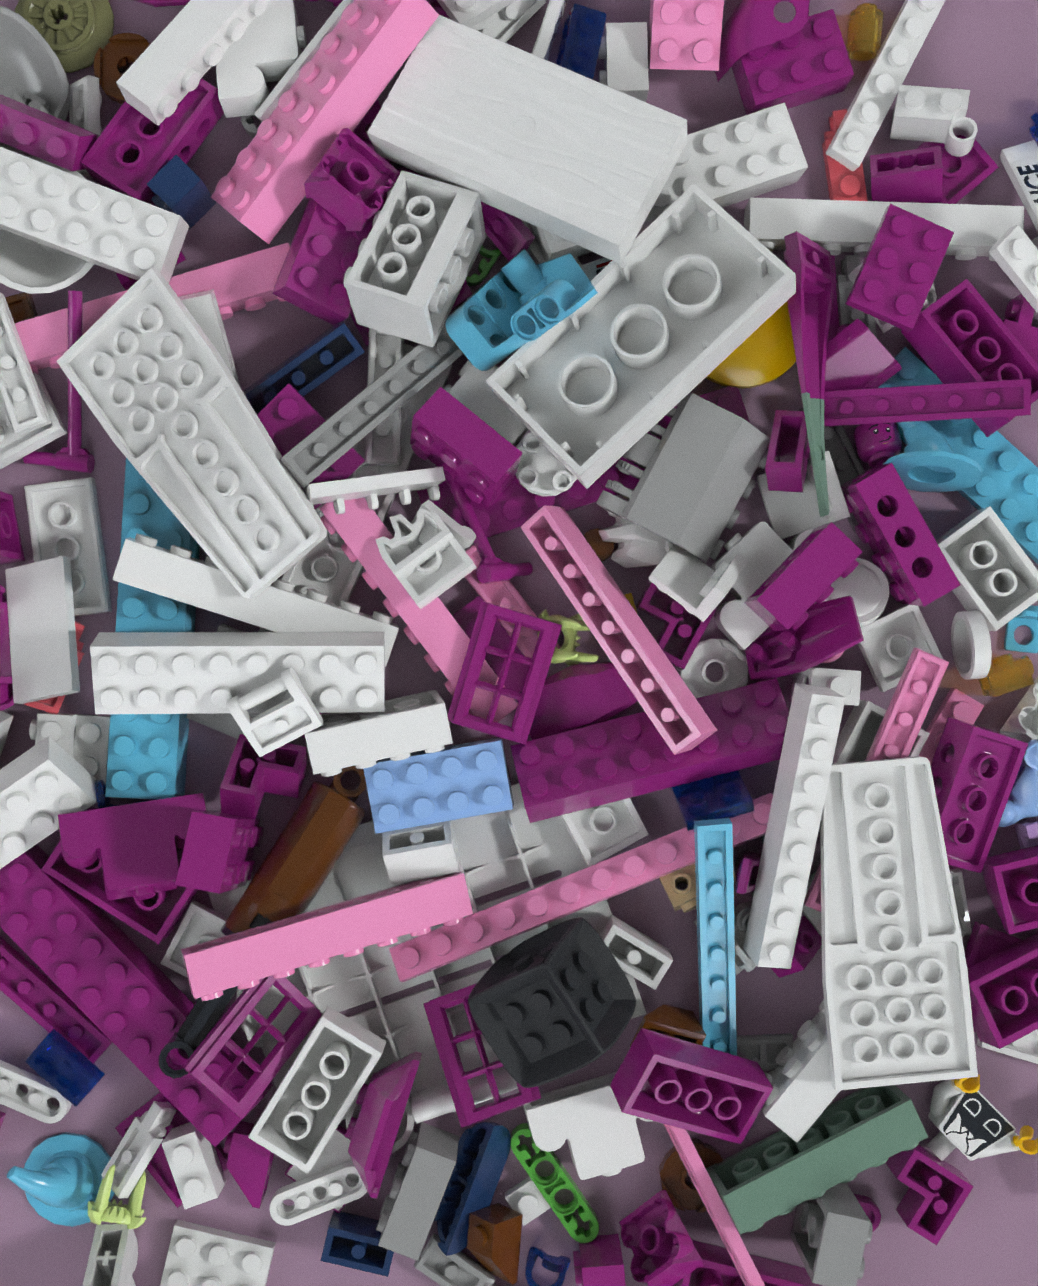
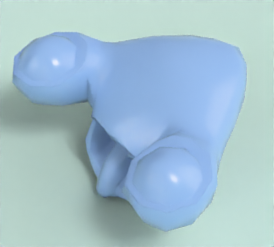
(1024, 794)

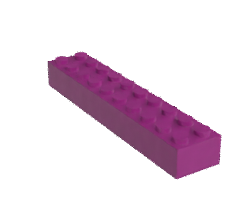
(112, 985)

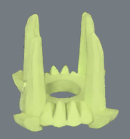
(570, 627)
(118, 1213)

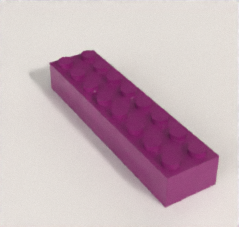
(633, 759)

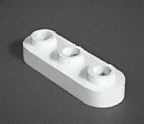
(37, 1100)
(311, 1203)

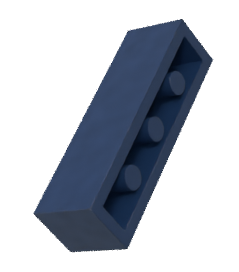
(307, 366)

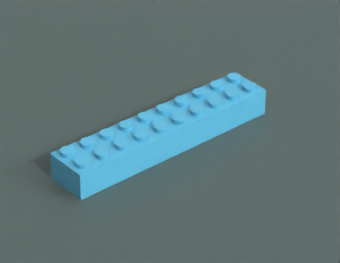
(149, 749)

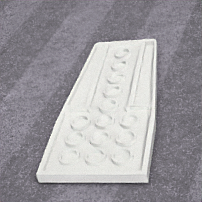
(193, 434)
(891, 931)

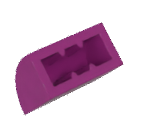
(907, 176)

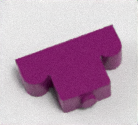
(133, 843)

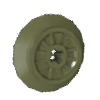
(77, 38)

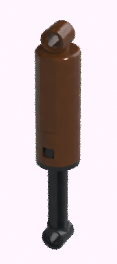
(281, 888)

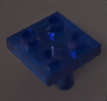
(713, 798)

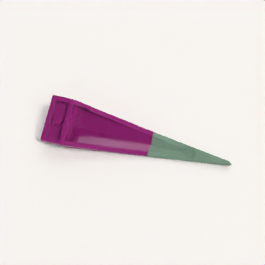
(810, 328)

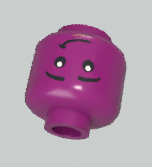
(877, 442)

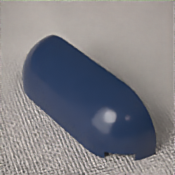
(472, 1182)

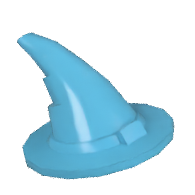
(931, 463)
(62, 1177)

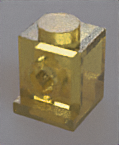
(1007, 675)

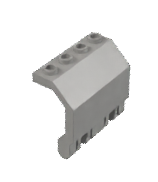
(690, 476)

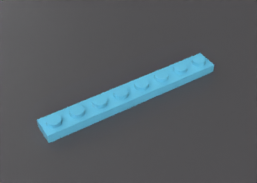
(716, 933)

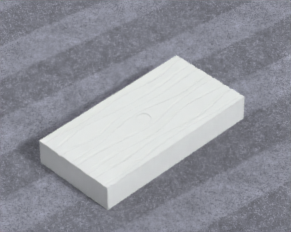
(529, 137)
(646, 338)

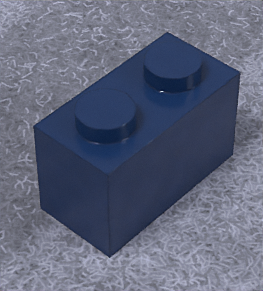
(181, 192)
(354, 1244)

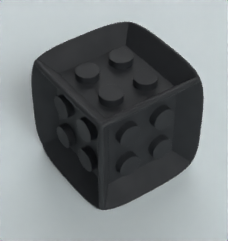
(553, 1003)

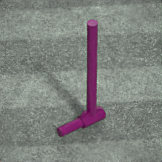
(72, 456)
(491, 567)

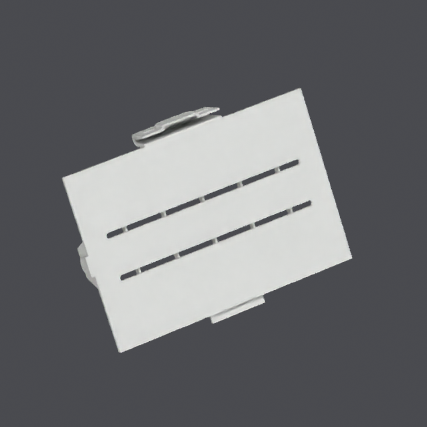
(493, 855)

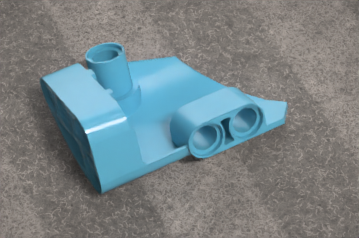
(517, 307)

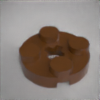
(115, 57)
(674, 1173)

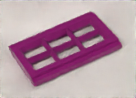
(533, 683)
(273, 1062)
(453, 1067)

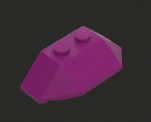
(380, 1119)

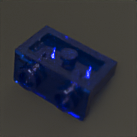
(581, 40)
(64, 1067)

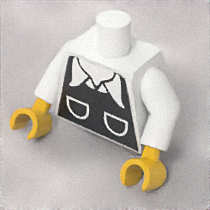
(973, 1123)

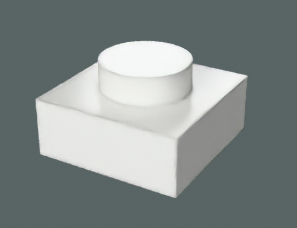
(527, 1200)

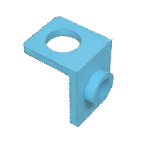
(1028, 618)

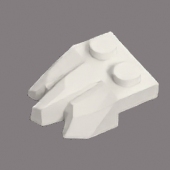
(635, 544)
(424, 556)

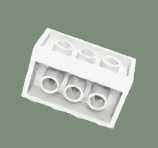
(416, 258)

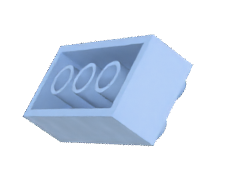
(439, 786)

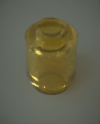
(864, 32)

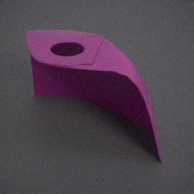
(755, 26)

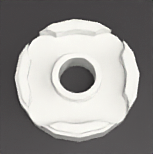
(718, 651)

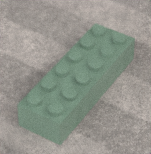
(841, 1143)

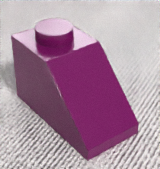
(248, 1163)

